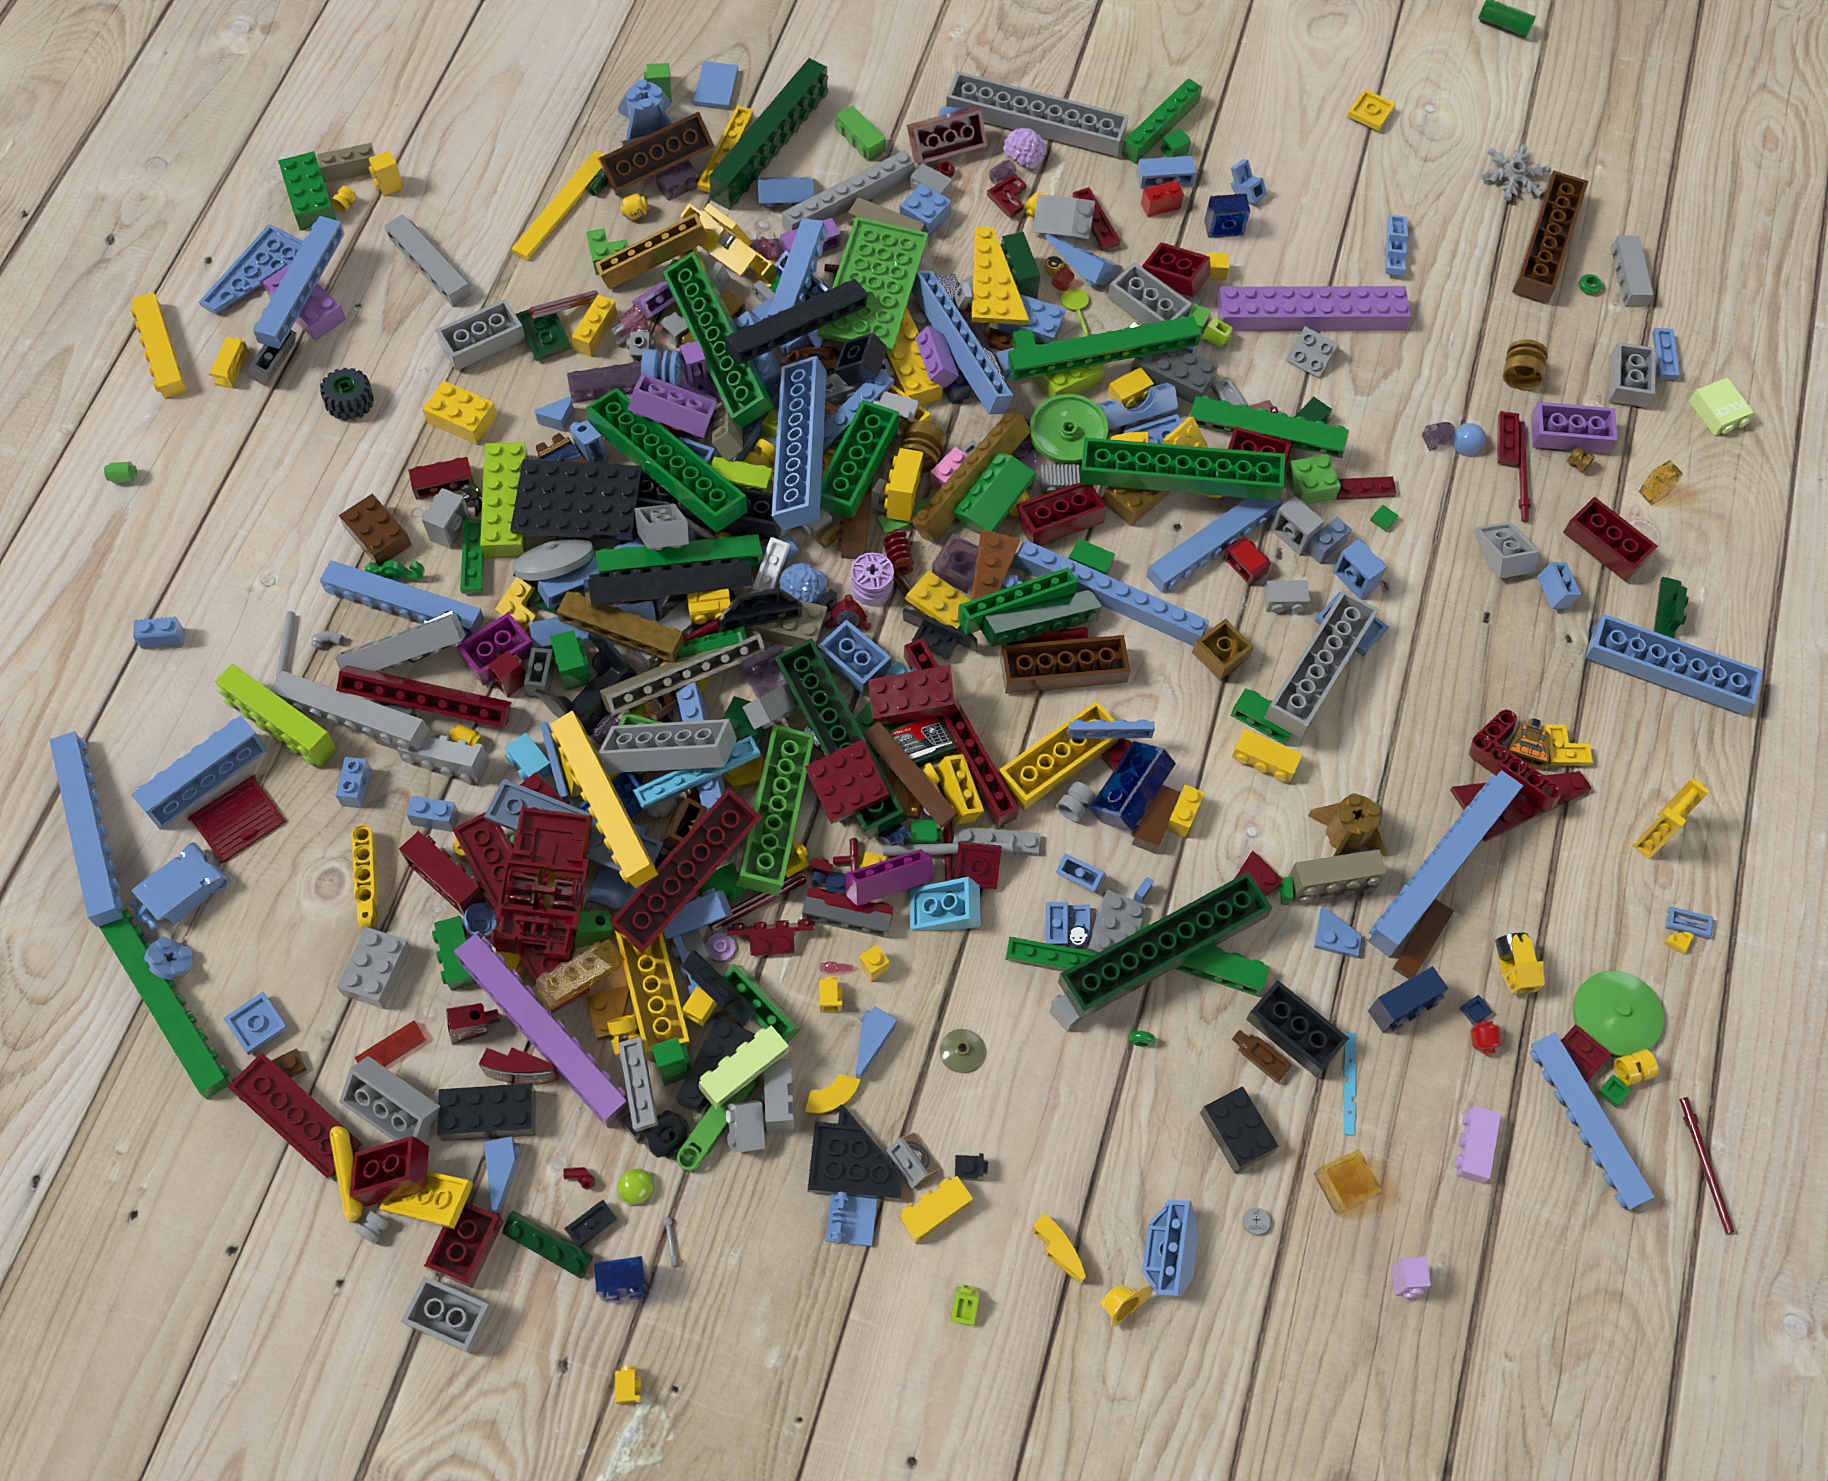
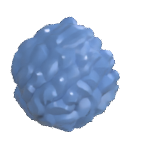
(803, 582)

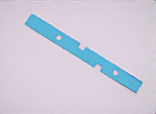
(1350, 1086)

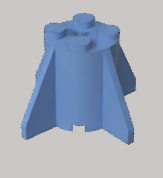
(645, 108)

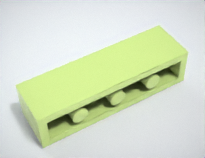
(743, 1066)

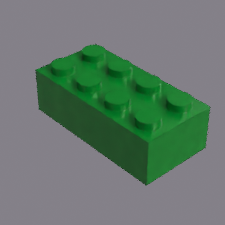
(306, 189)

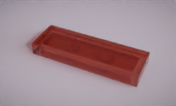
(394, 1045)

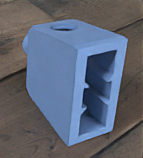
(584, 435)

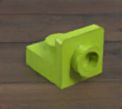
(965, 1305)

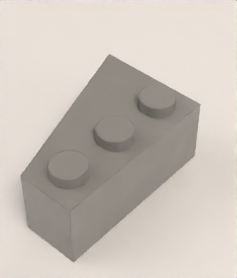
(778, 1097)

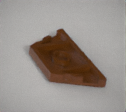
(827, 355)

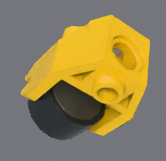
(1519, 963)

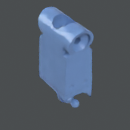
(177, 887)

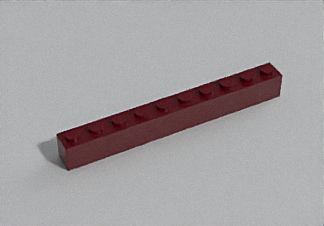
(983, 772)

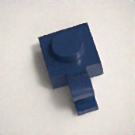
(834, 883)

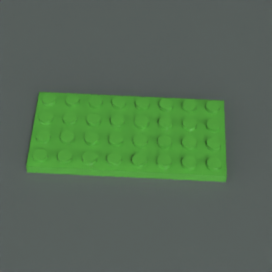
(886, 265)

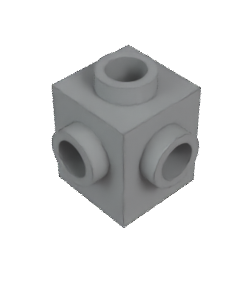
(639, 342)

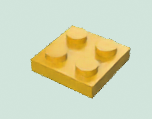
(1371, 110)

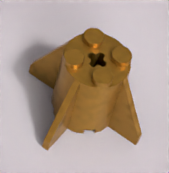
(1352, 824)

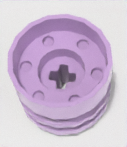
(869, 588)

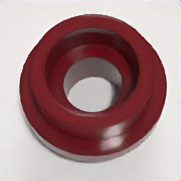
(946, 168)

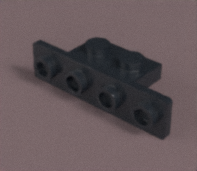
(939, 637)
(718, 988)

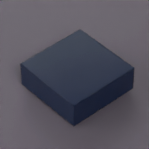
(1476, 1010)

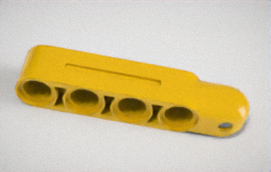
(365, 909)

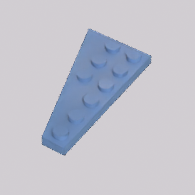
(261, 260)

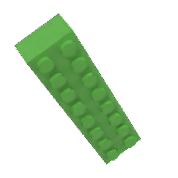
(778, 804)

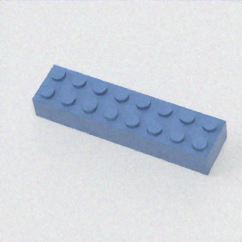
(1674, 664)

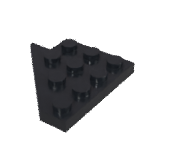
(850, 1162)

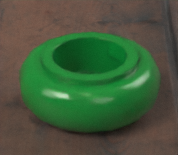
(1586, 288)
(1141, 1038)

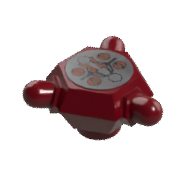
(848, 610)

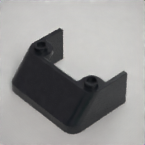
(588, 704)

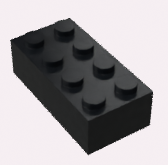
(1297, 1028)
(487, 1112)

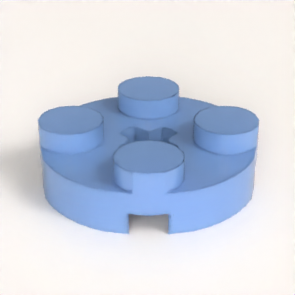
(163, 948)

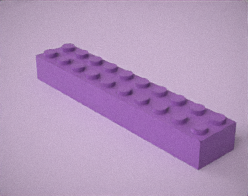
(1314, 307)
(541, 1030)

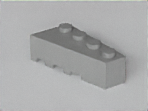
(449, 757)

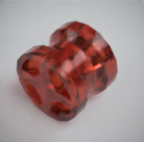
(1063, 279)

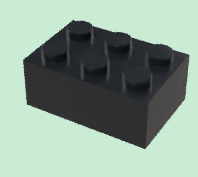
(1239, 1129)

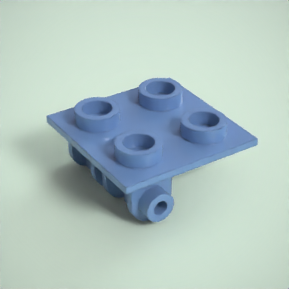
(851, 1219)

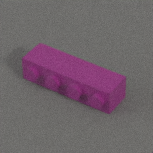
(889, 877)

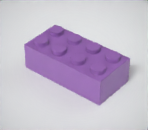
(320, 311)
(672, 405)
(1573, 426)

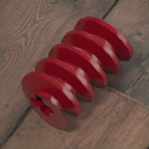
(898, 552)

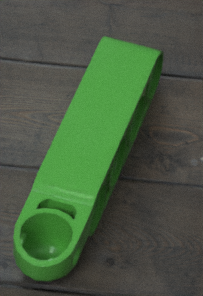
(710, 1131)

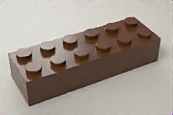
(656, 152)
(1064, 664)

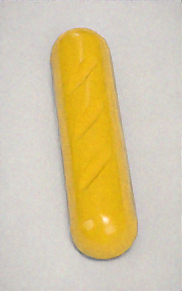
(343, 1163)

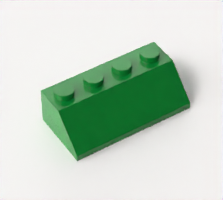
(994, 493)

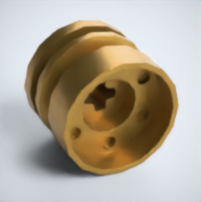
(1525, 364)
(925, 438)

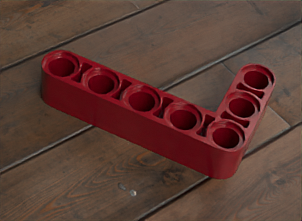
(1489, 753)

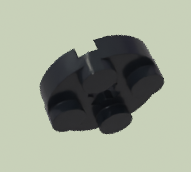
(678, 1133)

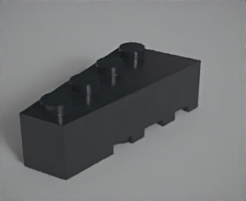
(721, 1042)

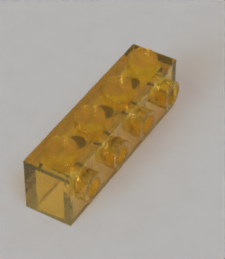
(578, 974)

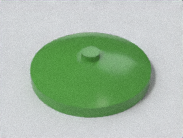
(1062, 424)
(1619, 1012)

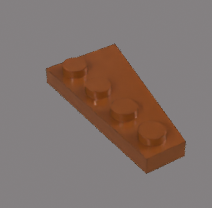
(992, 562)

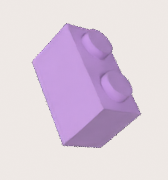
(1410, 1277)

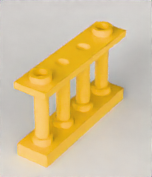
(1671, 818)

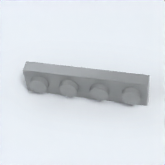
(1023, 842)
(638, 1084)

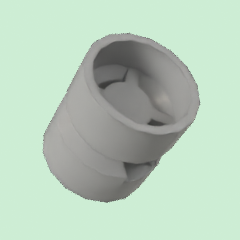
(1074, 804)

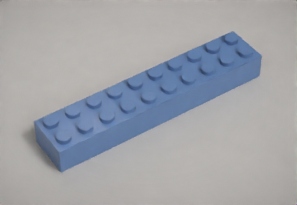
(799, 444)
(1443, 862)

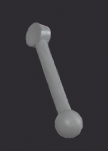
(668, 1222)

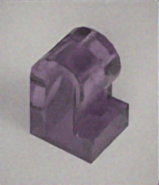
(1438, 434)

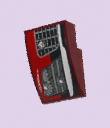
(517, 1067)

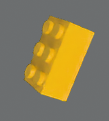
(460, 412)
(904, 484)

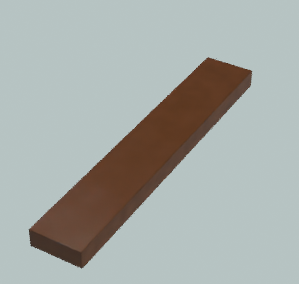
(910, 774)

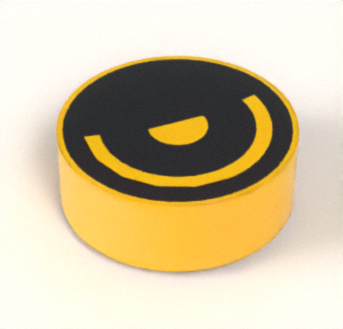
(1052, 264)

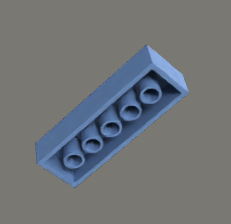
(199, 772)

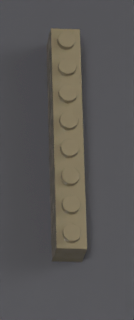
(678, 674)

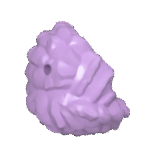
(1025, 147)

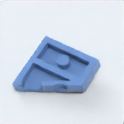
(1335, 935)

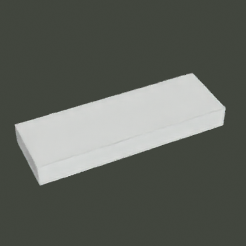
(771, 565)

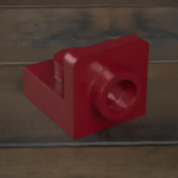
(1115, 753)

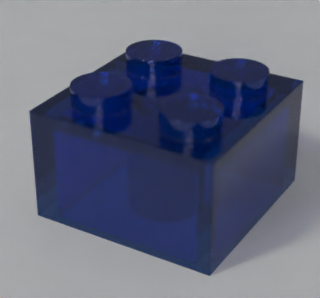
(1227, 215)
(621, 1279)

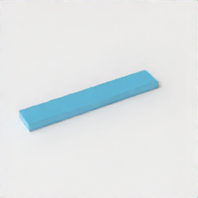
(685, 779)

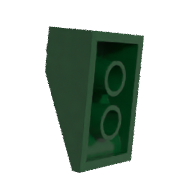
(741, 723)

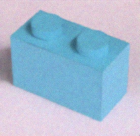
(527, 758)

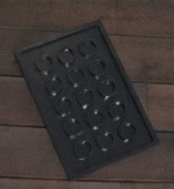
(576, 499)

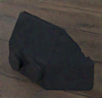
(760, 609)

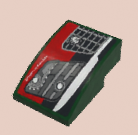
(924, 740)

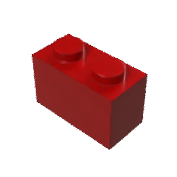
(1162, 198)

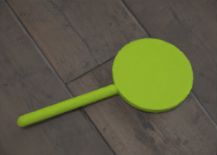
(1075, 300)

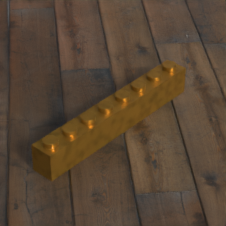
(939, 510)

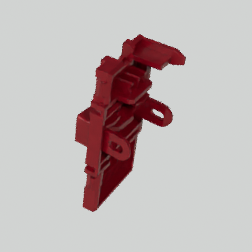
(548, 843)

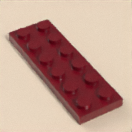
(290, 1112)

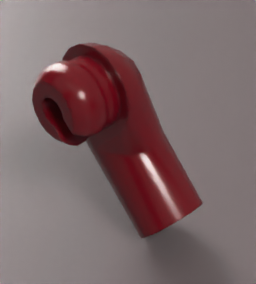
(581, 1174)

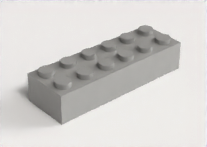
(668, 746)

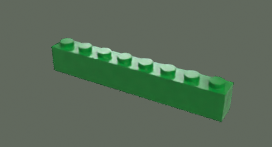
(1302, 434)
(697, 551)

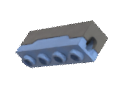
(683, 946)

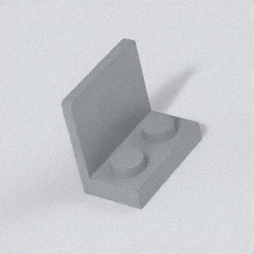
(1312, 352)

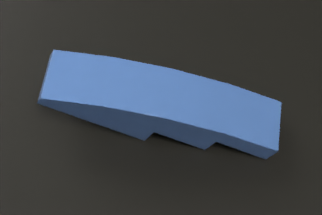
(1396, 245)

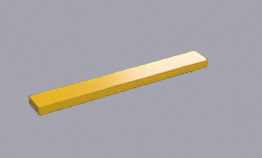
(558, 208)

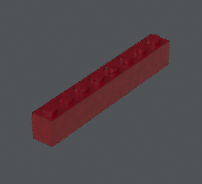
(424, 696)

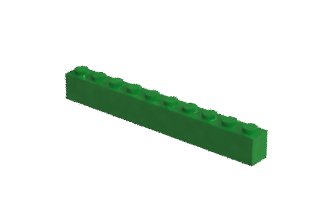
(1103, 348)
(167, 1007)

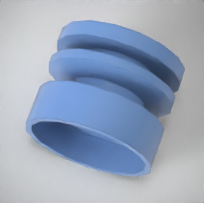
(666, 369)

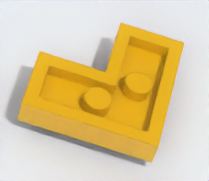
(514, 603)
(1565, 753)

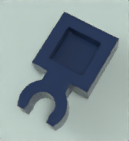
(895, 835)

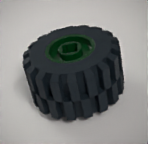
(347, 393)

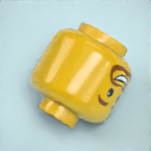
(634, 206)

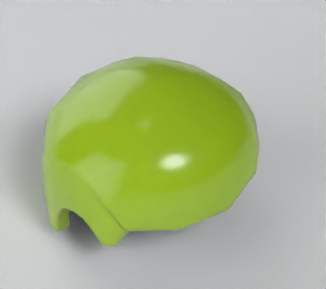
(635, 1186)

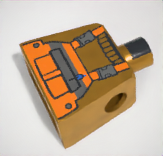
(1531, 744)

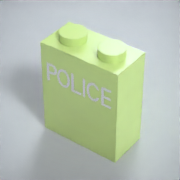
(1721, 407)

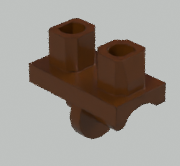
(663, 710)

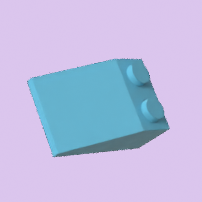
(941, 911)

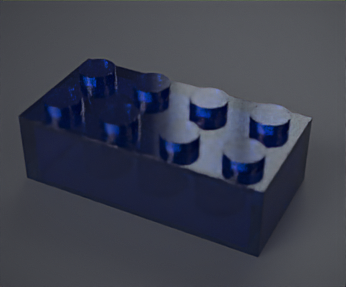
(1132, 785)

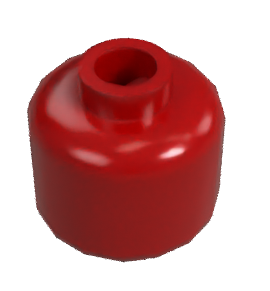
(1486, 1037)

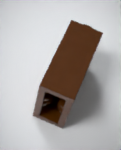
(682, 821)

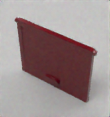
(237, 819)

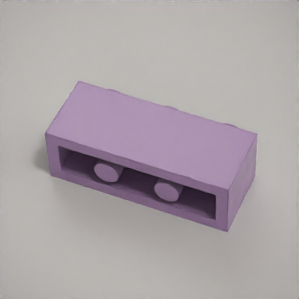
(1477, 1144)

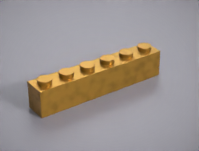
(652, 251)
(621, 626)

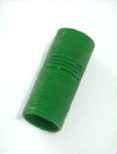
(1512, 20)

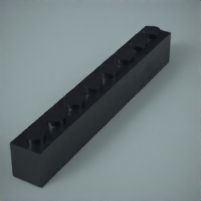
(795, 321)
(667, 582)

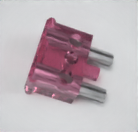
(766, 247)
(630, 322)

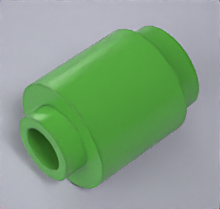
(120, 472)

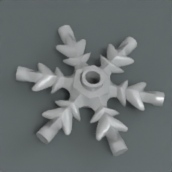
(1515, 172)

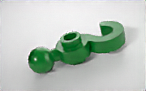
(394, 570)

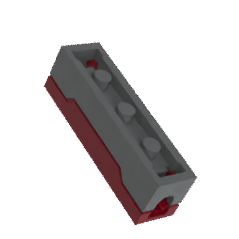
(843, 913)

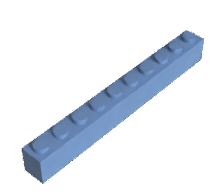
(962, 343)
(1116, 594)
(86, 829)

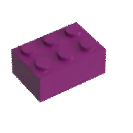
(492, 642)

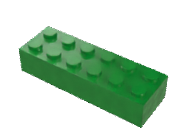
(858, 458)

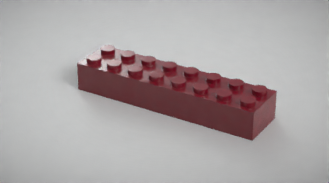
(684, 871)

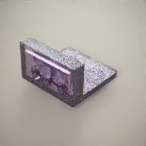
(763, 671)

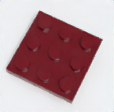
(847, 781)

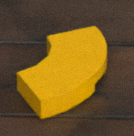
(831, 1098)

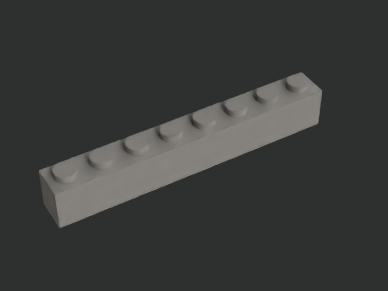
(844, 194)
(351, 711)

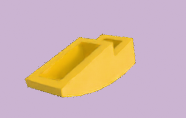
(1059, 1247)

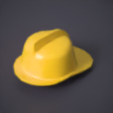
(1123, 1301)

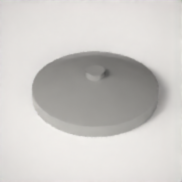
(553, 559)

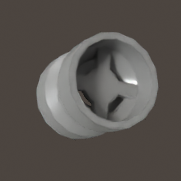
(372, 1228)

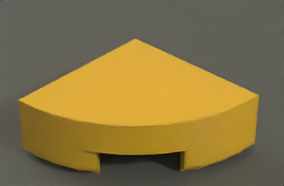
(1679, 941)

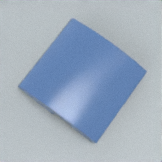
(610, 890)
(1061, 918)

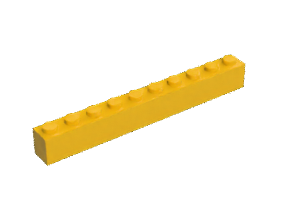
(604, 800)

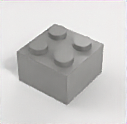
(445, 518)
(1296, 524)

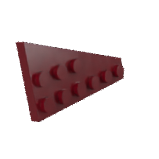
(1521, 808)

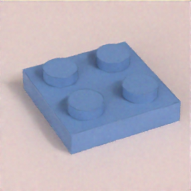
(255, 1023)

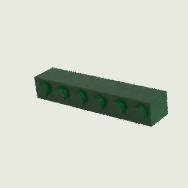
(1040, 618)

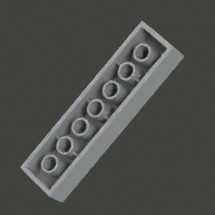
(1321, 664)

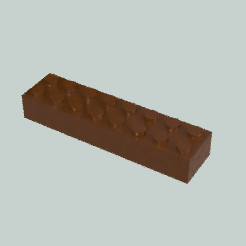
(1550, 236)

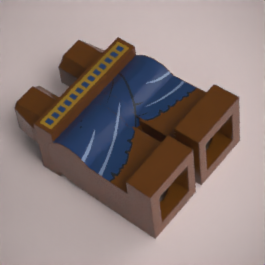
(561, 450)

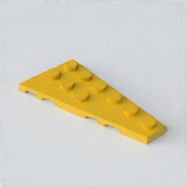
(994, 289)

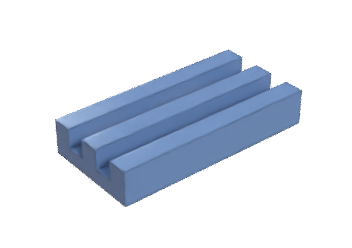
(1688, 914)

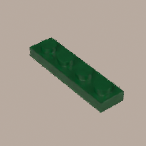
(547, 1244)

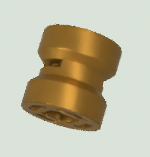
(1580, 459)

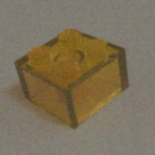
(1347, 1182)

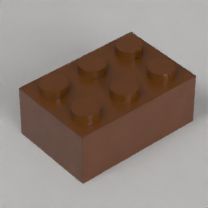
(375, 530)

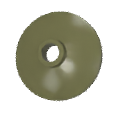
(962, 1061)

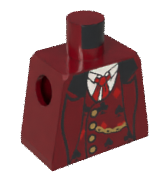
(469, 1022)

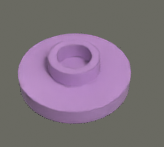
(720, 947)

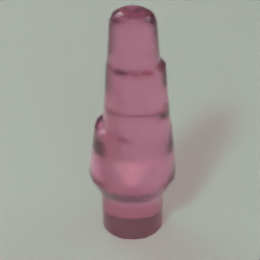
(833, 967)

